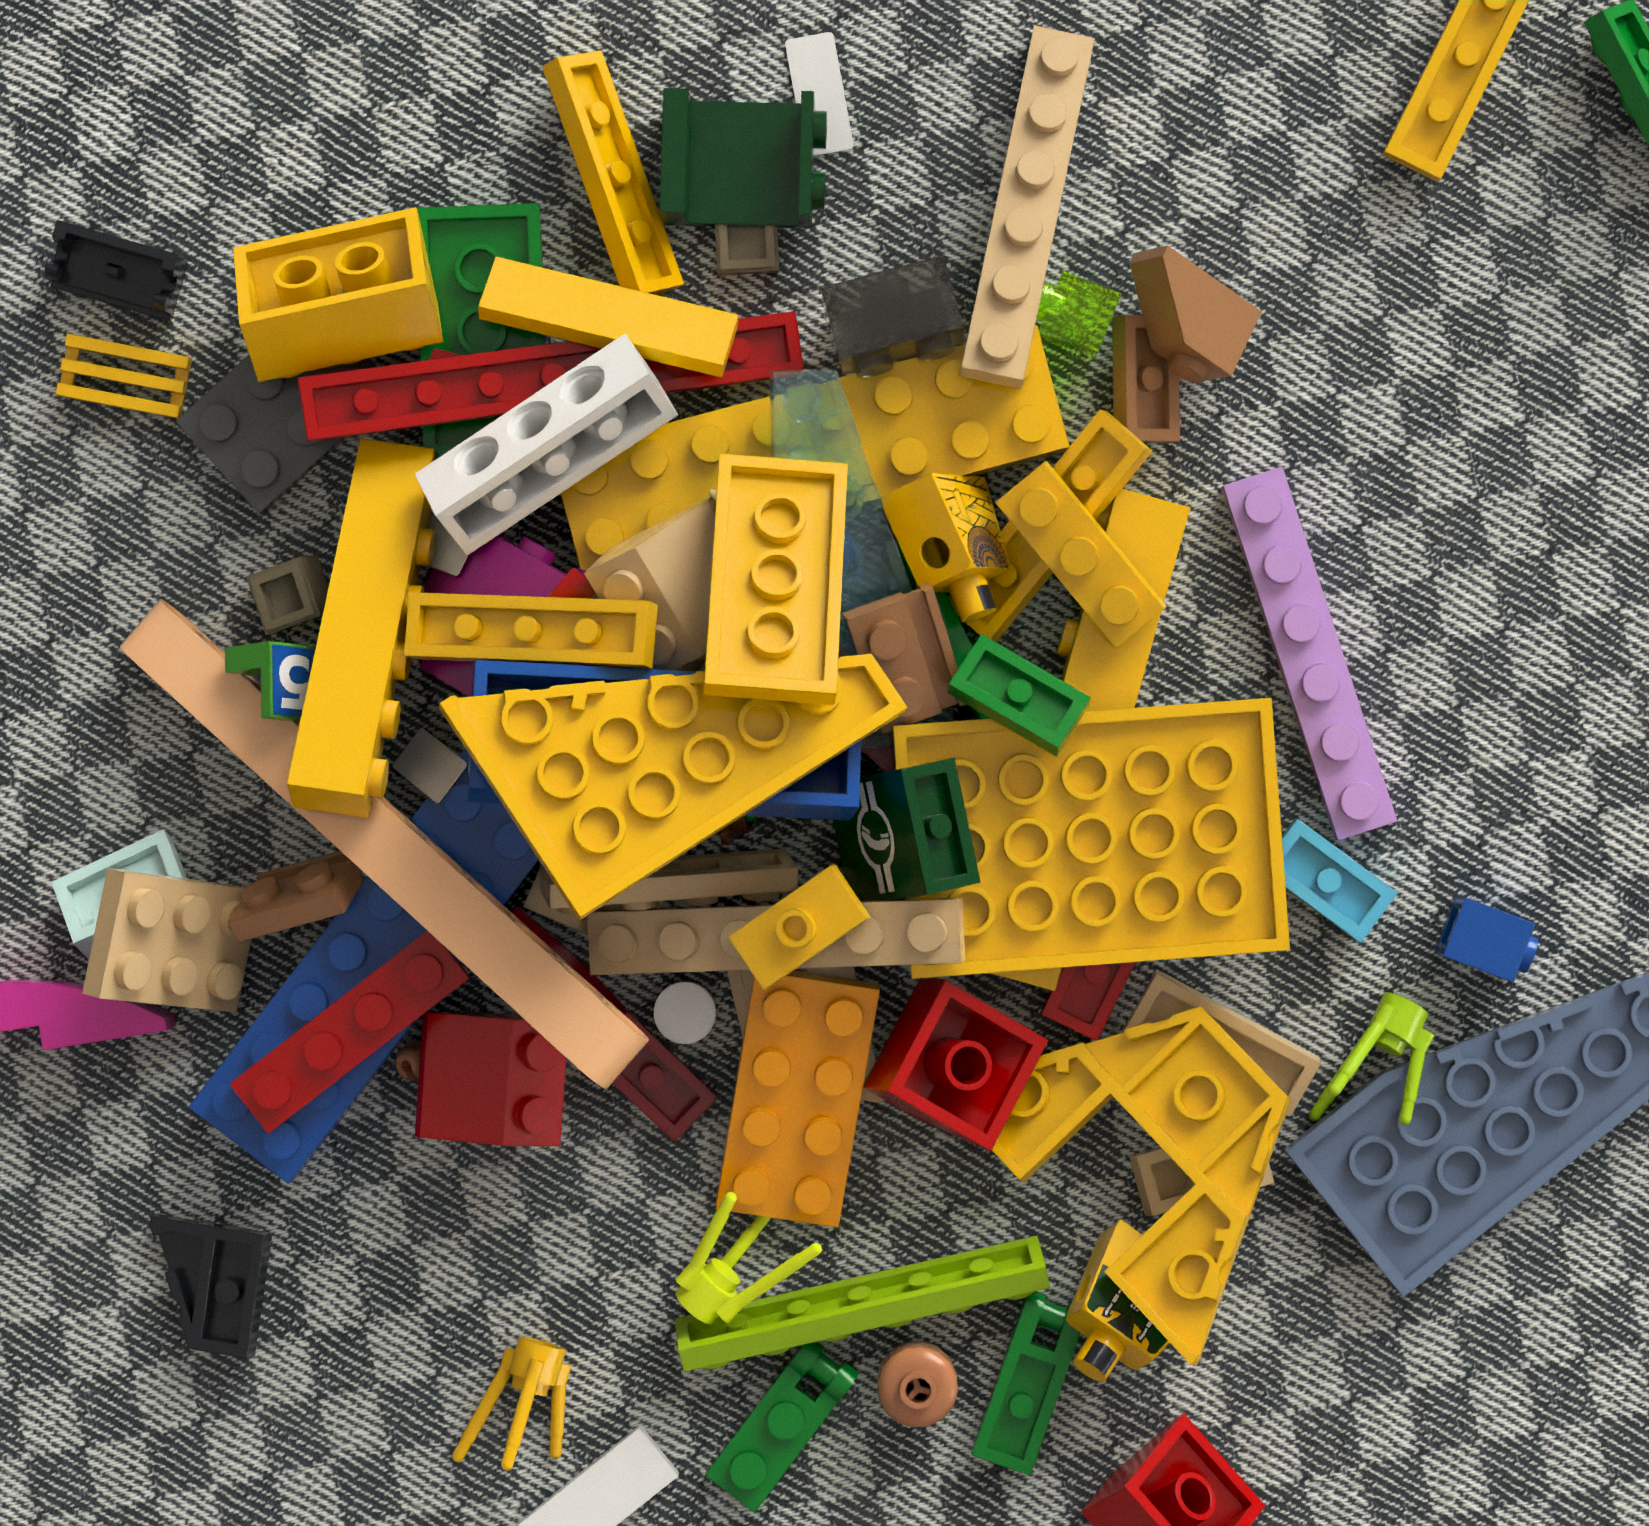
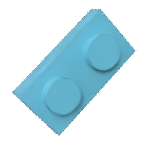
(1333, 881)

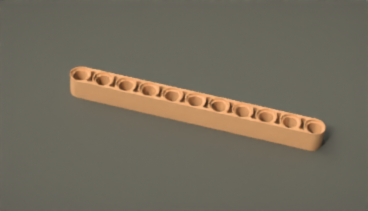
(396, 857)

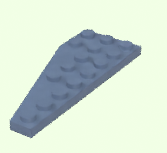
(1484, 1129)

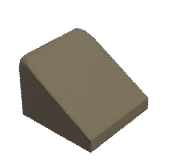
(289, 593)

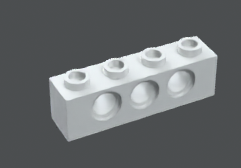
(545, 444)

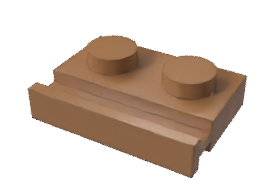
(910, 647)
(296, 895)

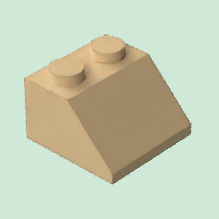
(672, 569)

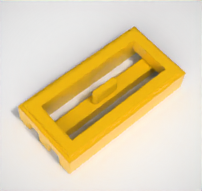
(72, 366)

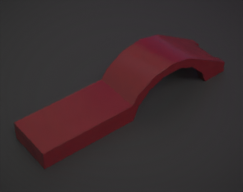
(655, 1077)

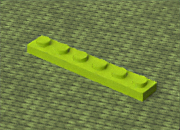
(865, 1303)

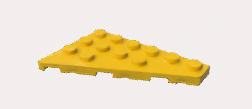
(648, 768)

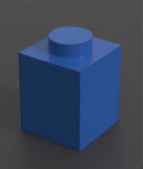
(1487, 939)

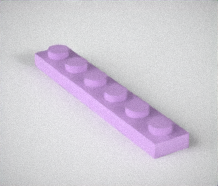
(1309, 653)

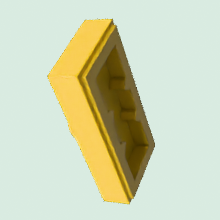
(799, 926)

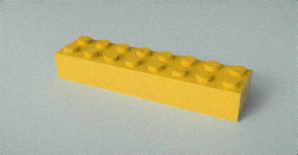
(908, 423)

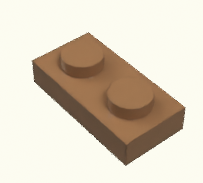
(1143, 385)

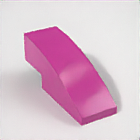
(72, 1017)

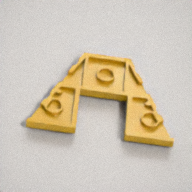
(1205, 1111)

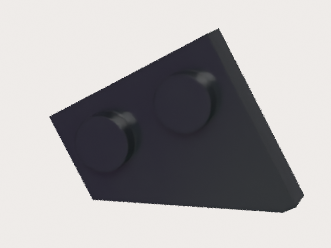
(217, 1281)

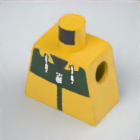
(1107, 1316)

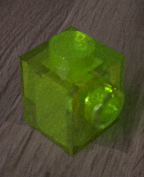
(1076, 313)

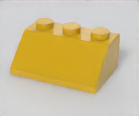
(336, 295)

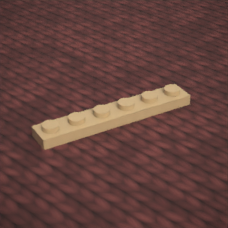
(1027, 207)
(699, 941)

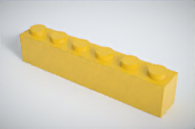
(363, 634)

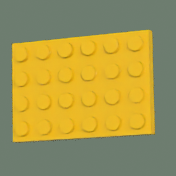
(1124, 847)

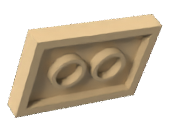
(167, 942)

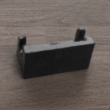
(116, 271)

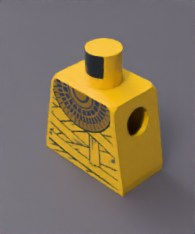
(950, 538)

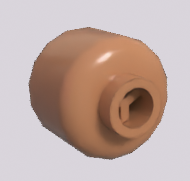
(909, 1363)

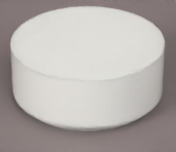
(685, 1012)

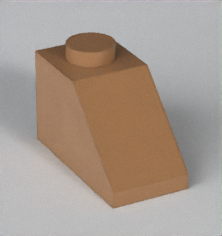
(1191, 315)

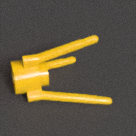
(535, 1368)

